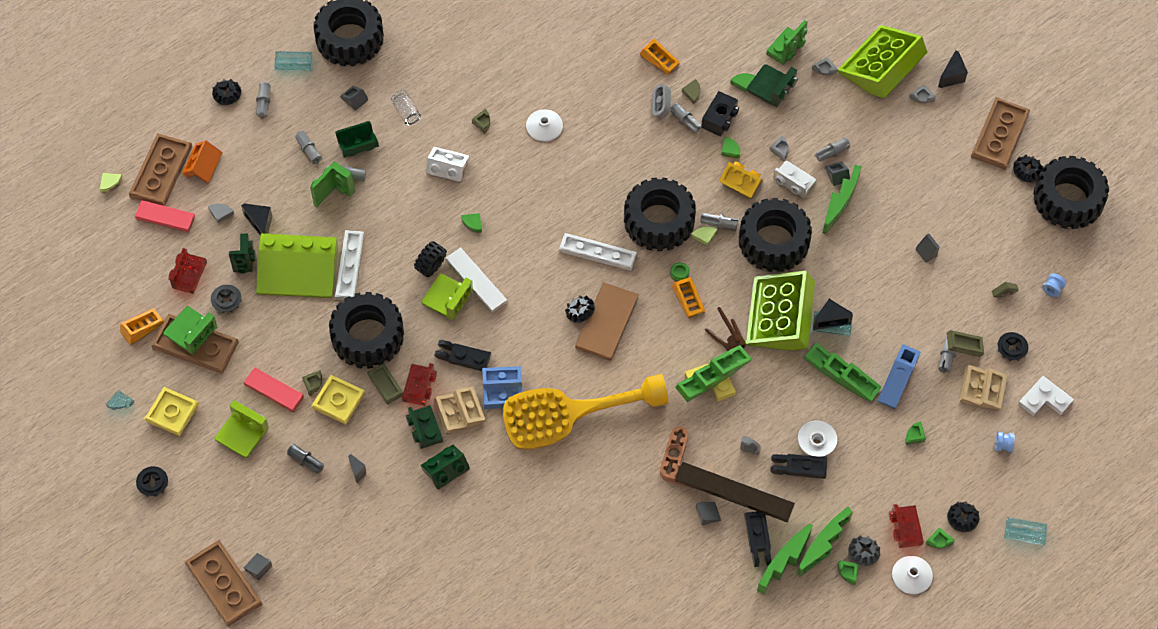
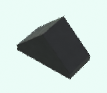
(954, 72)
(258, 216)
(832, 316)

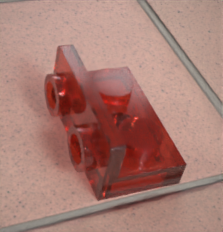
(187, 271)
(418, 384)
(906, 525)

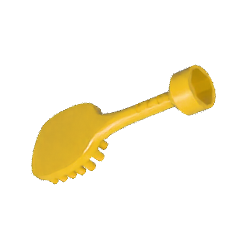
(547, 415)

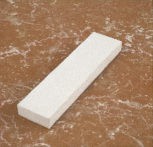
(598, 252)
(349, 264)
(482, 286)

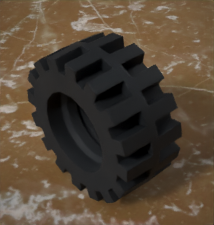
(430, 259)

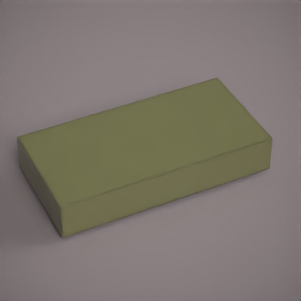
(965, 343)
(385, 383)

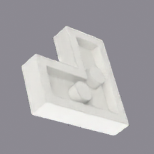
(1045, 393)

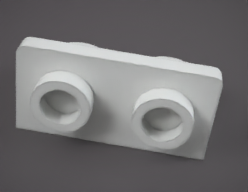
(446, 164)
(794, 179)

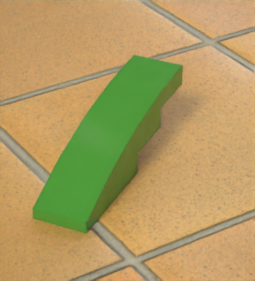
(839, 202)
(713, 373)
(842, 373)
(822, 546)
(787, 555)

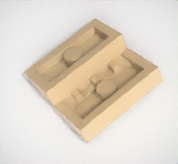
(983, 387)
(459, 410)

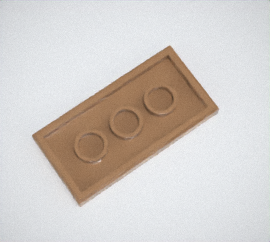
(1000, 133)
(160, 169)
(606, 325)
(212, 354)
(223, 583)

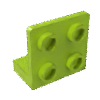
(448, 296)
(242, 430)

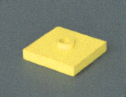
(338, 399)
(171, 411)

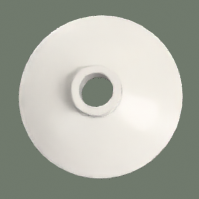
(547, 131)
(817, 431)
(911, 583)

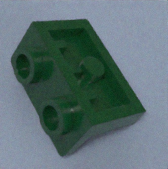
(425, 426)

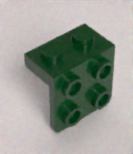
(772, 84)

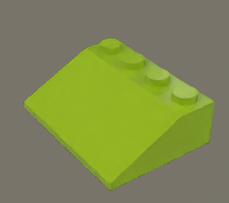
(883, 60)
(297, 265)
(781, 311)

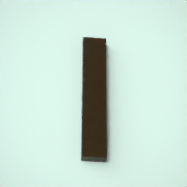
(735, 492)

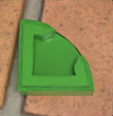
(742, 80)
(730, 148)
(472, 221)
(915, 434)
(940, 539)
(848, 571)

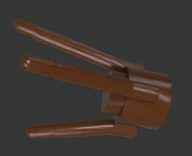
(735, 339)

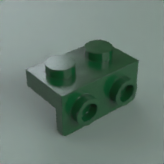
(356, 139)
(242, 259)
(445, 466)

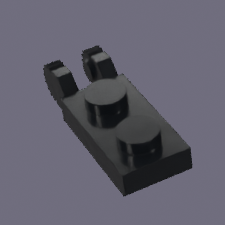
(463, 355)
(800, 465)
(758, 536)

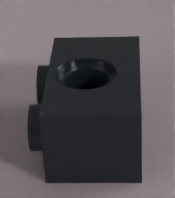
(724, 105)

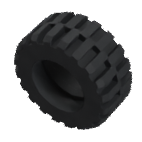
(348, 50)
(1074, 172)
(659, 193)
(780, 214)
(365, 308)

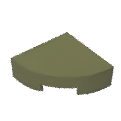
(692, 91)
(482, 121)
(1005, 288)
(312, 382)

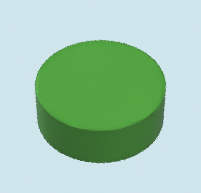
(679, 271)

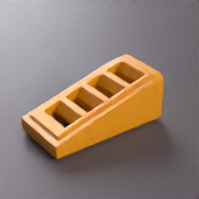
(659, 49)
(694, 295)
(133, 334)

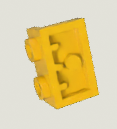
(740, 179)

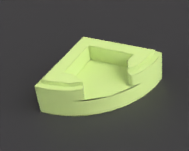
(109, 181)
(704, 234)

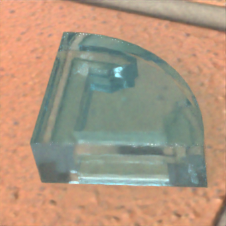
(119, 401)

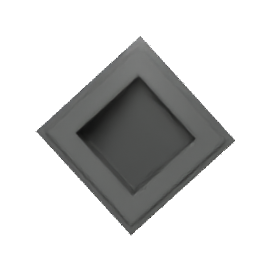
(354, 97)
(837, 172)
(927, 248)
(358, 468)
(707, 512)
(258, 566)

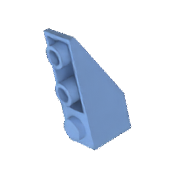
(899, 376)

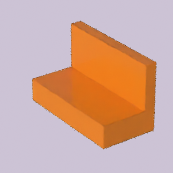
(202, 161)

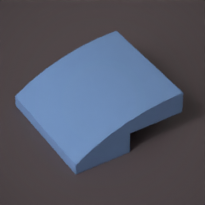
(500, 384)

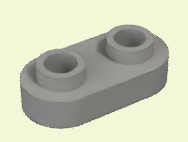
(661, 101)

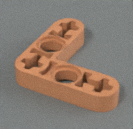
(675, 461)

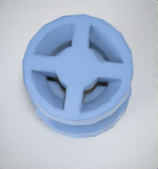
(1054, 285)
(1004, 442)

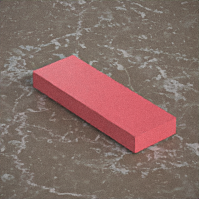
(165, 216)
(273, 389)

